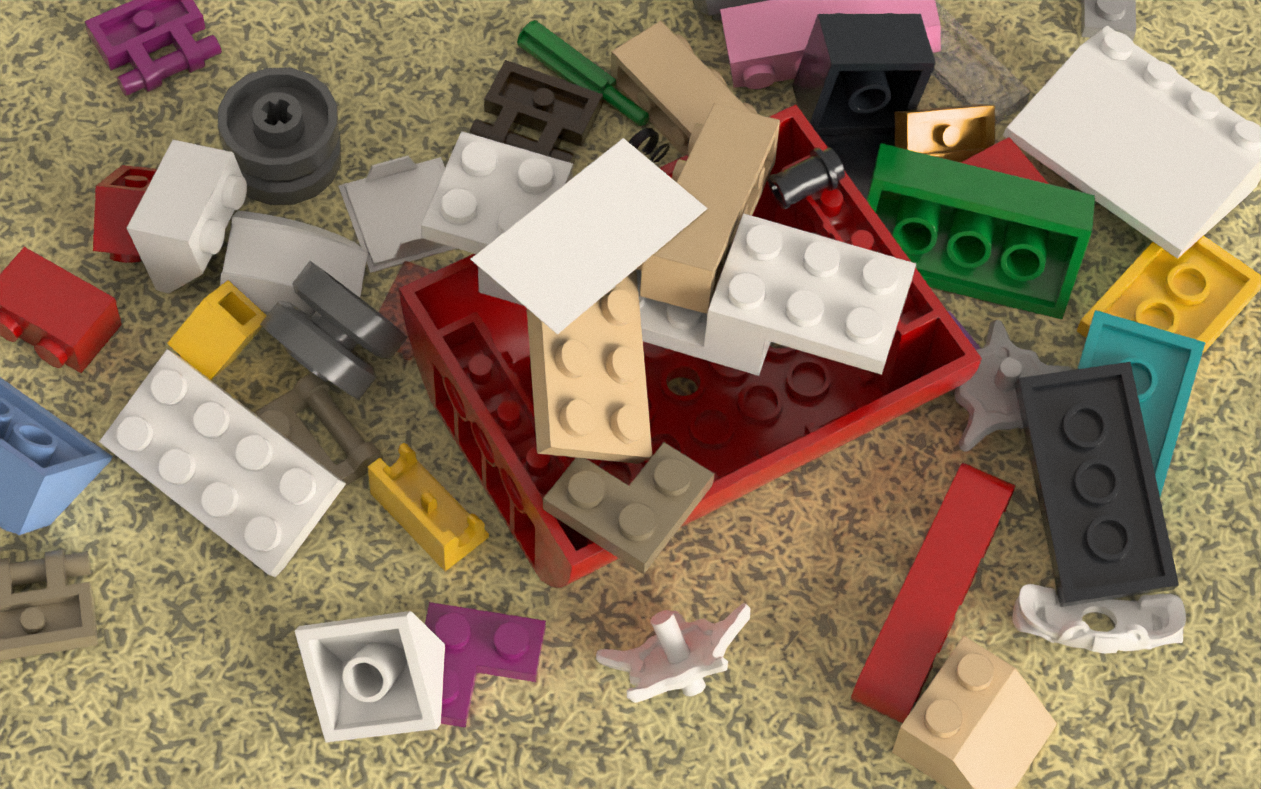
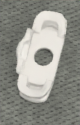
(1138, 624)

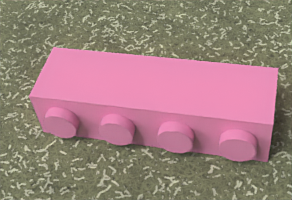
(770, 36)

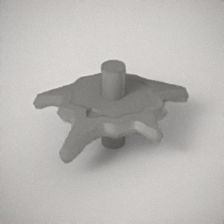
(991, 391)

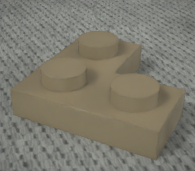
(635, 518)

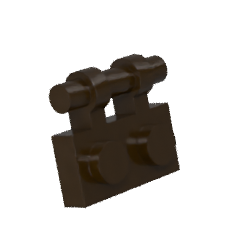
(539, 103)

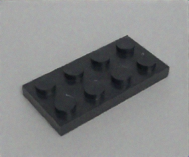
(1096, 484)

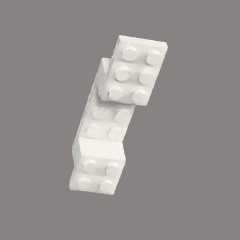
(772, 289)

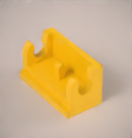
(425, 508)

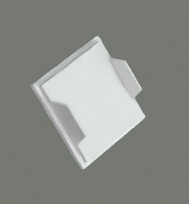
(390, 209)

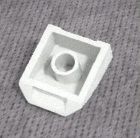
(271, 251)

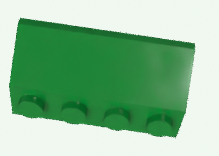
(983, 229)

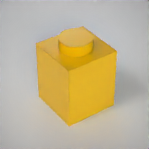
(217, 330)

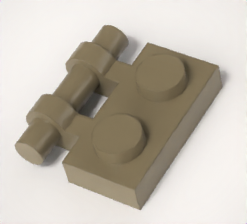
(46, 618)

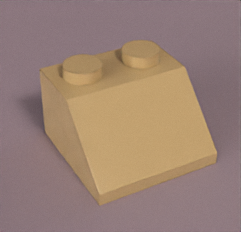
(975, 723)

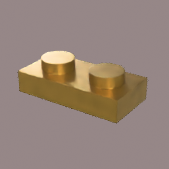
(946, 131)

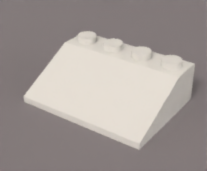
(1141, 141)

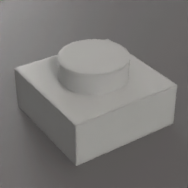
(1116, 14)

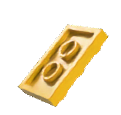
(1182, 295)

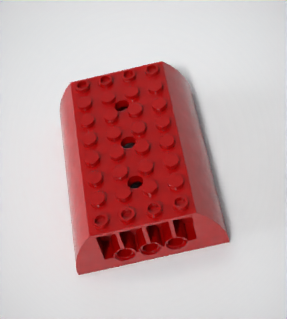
(735, 424)

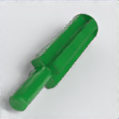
(576, 68)

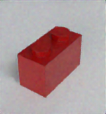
(55, 311)

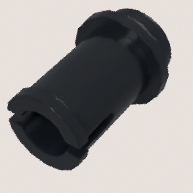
(807, 177)

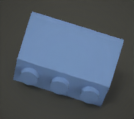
(40, 463)

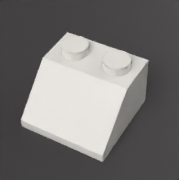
(186, 212)

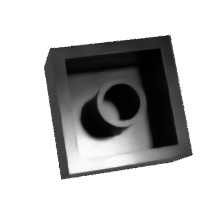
(862, 71)

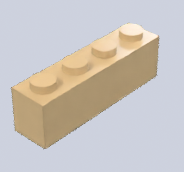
(670, 83)
(727, 175)

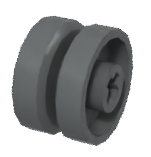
(281, 134)
(330, 335)

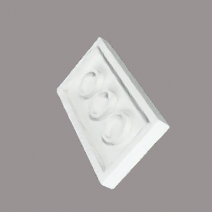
(222, 463)

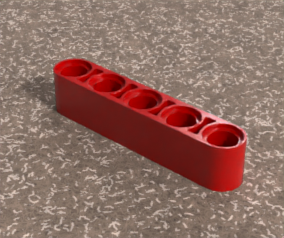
(932, 593)

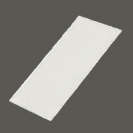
(589, 235)

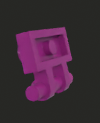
(145, 26)

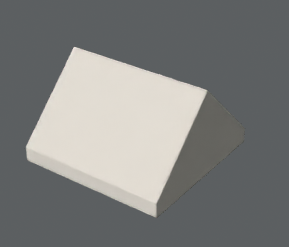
(373, 675)

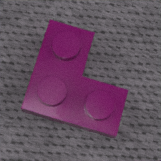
(481, 644)

